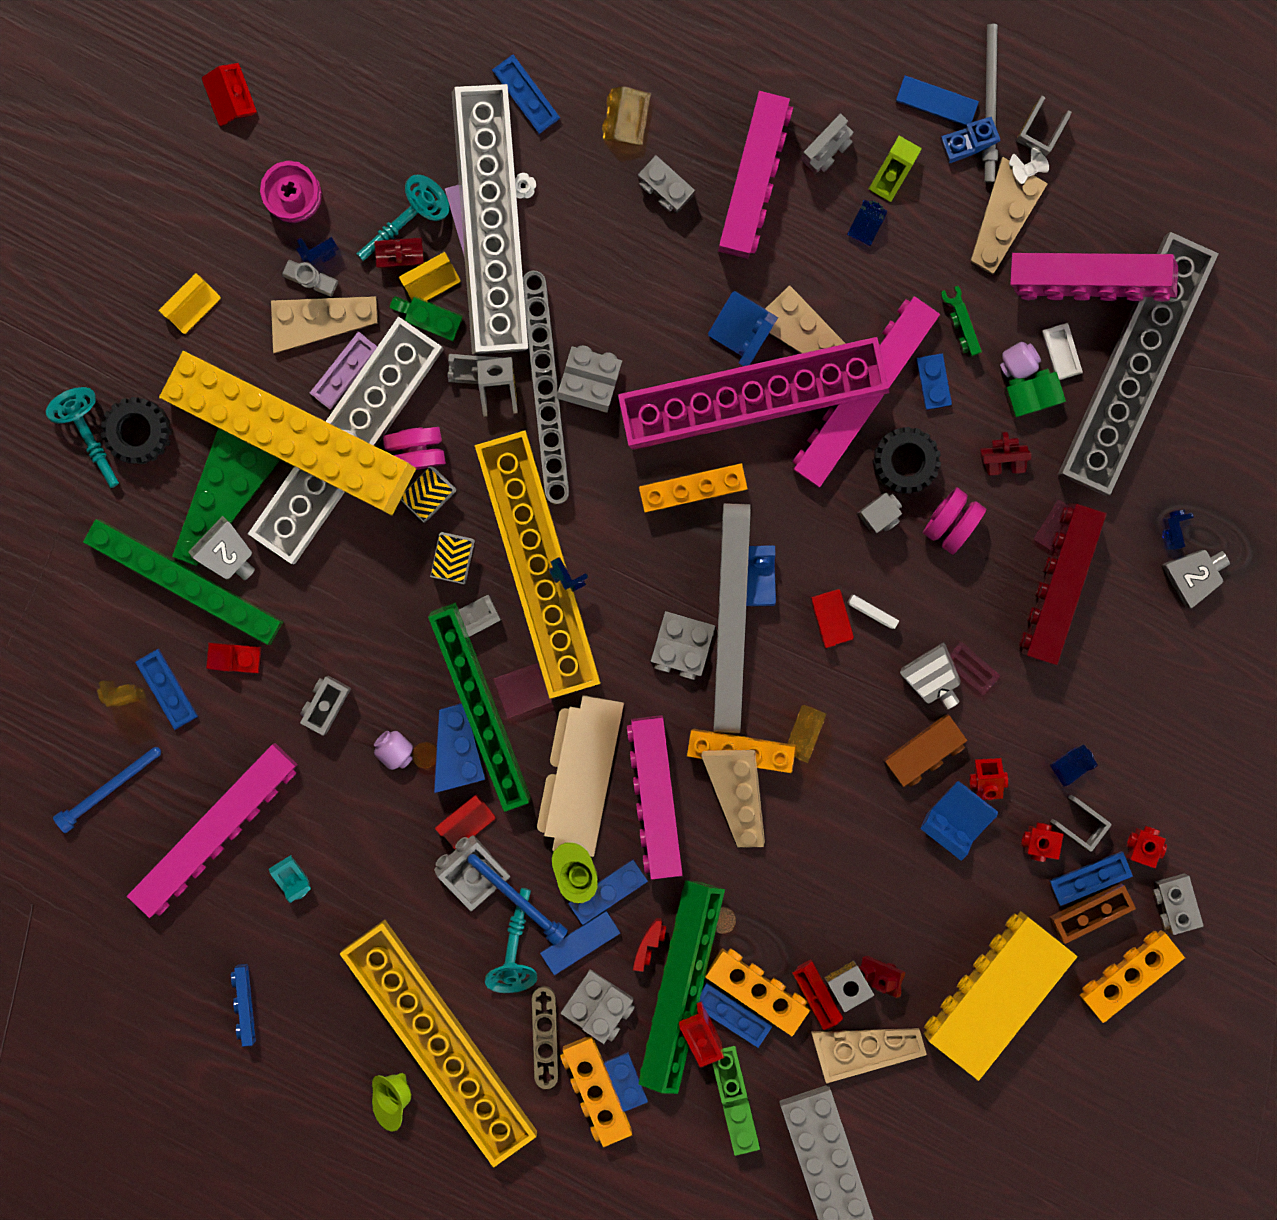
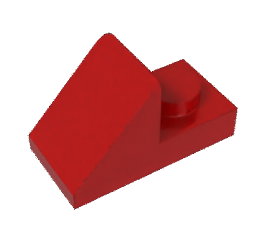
(233, 657)

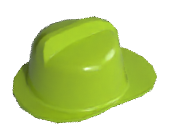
(574, 872)
(389, 1099)

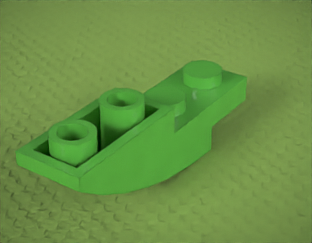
(735, 1103)

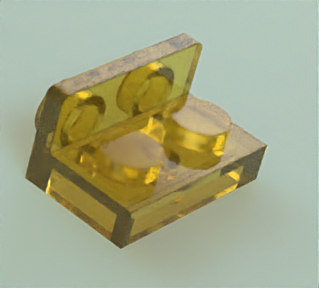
(626, 115)
(119, 696)
(806, 731)

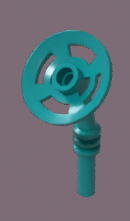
(418, 205)
(75, 413)
(509, 971)

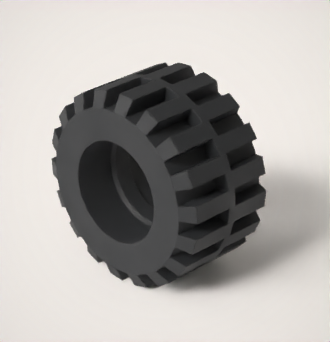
(114, 430)
(927, 450)

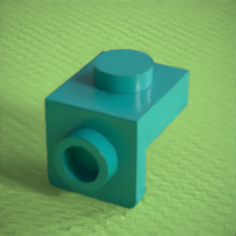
(290, 879)

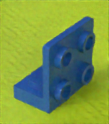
(742, 327)
(761, 576)
(958, 819)

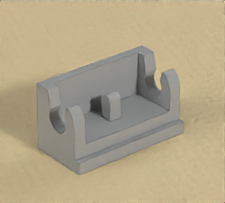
(464, 368)
(479, 615)

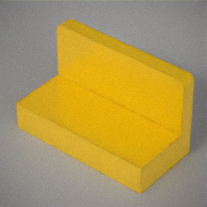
(430, 278)
(190, 303)

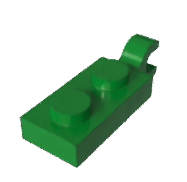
(428, 316)
(961, 320)

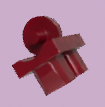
(399, 252)
(1005, 451)
(882, 976)

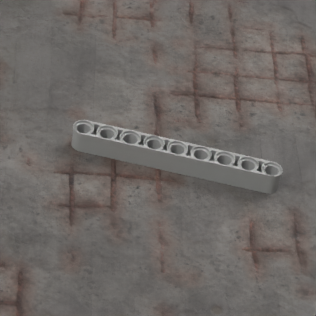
(540, 375)
(731, 618)

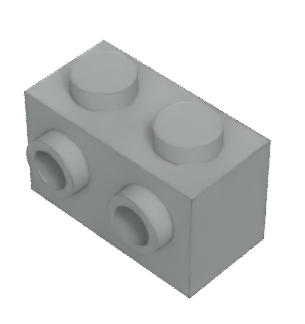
(665, 184)
(881, 513)
(325, 704)
(1177, 904)

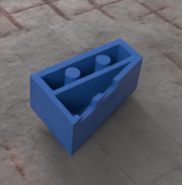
(457, 751)

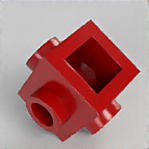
(989, 779)
(1051, 846)
(1150, 855)

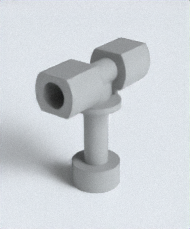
(310, 277)

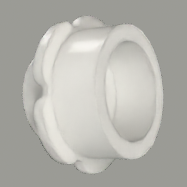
(528, 191)

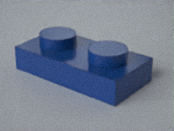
(933, 381)
(626, 1081)

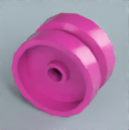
(280, 180)
(414, 446)
(951, 519)

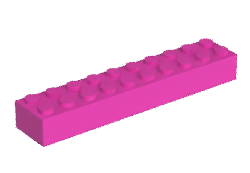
(753, 393)

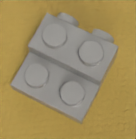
(831, 140)
(589, 378)
(682, 645)
(463, 878)
(598, 1007)

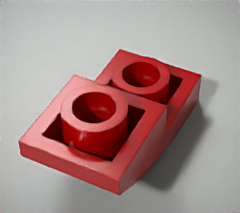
(652, 936)

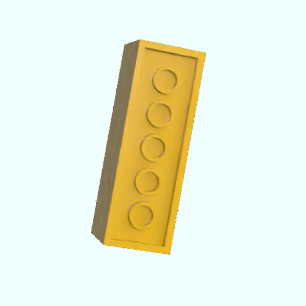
(998, 995)

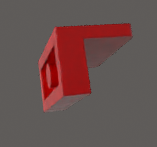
(228, 93)
(832, 618)
(466, 820)
(702, 1037)

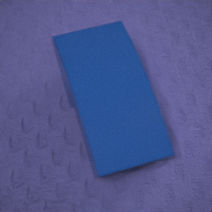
(969, 141)

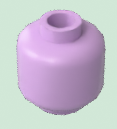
(1020, 361)
(393, 750)

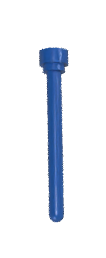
(67, 819)
(554, 931)

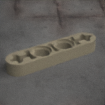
(541, 1037)

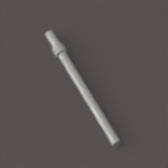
(990, 154)

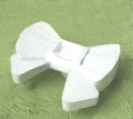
(1022, 172)

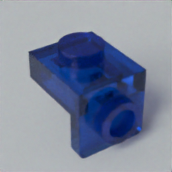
(867, 222)
(323, 251)
(1172, 534)
(561, 574)
(1073, 764)

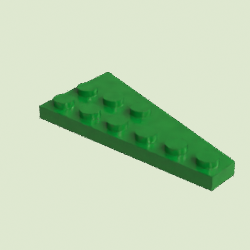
(225, 487)

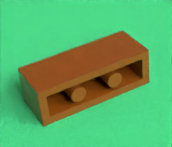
(926, 751)
(1092, 912)

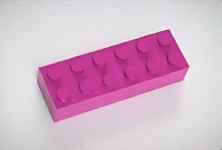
(755, 170)
(1094, 275)
(656, 797)

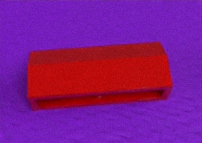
(821, 992)

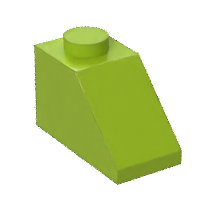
(895, 168)

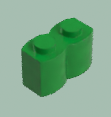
(1034, 394)

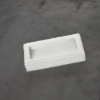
(1062, 351)
(872, 612)

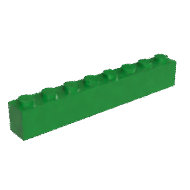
(183, 581)
(479, 706)
(681, 985)

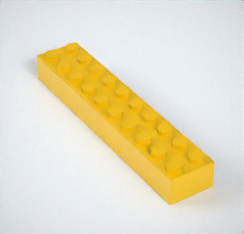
(288, 433)
(530, 548)
(439, 1043)

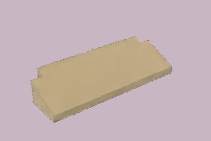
(584, 758)

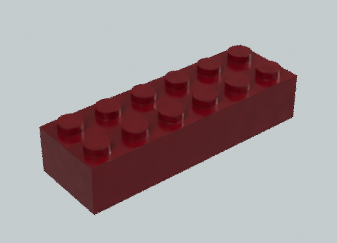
(1062, 582)

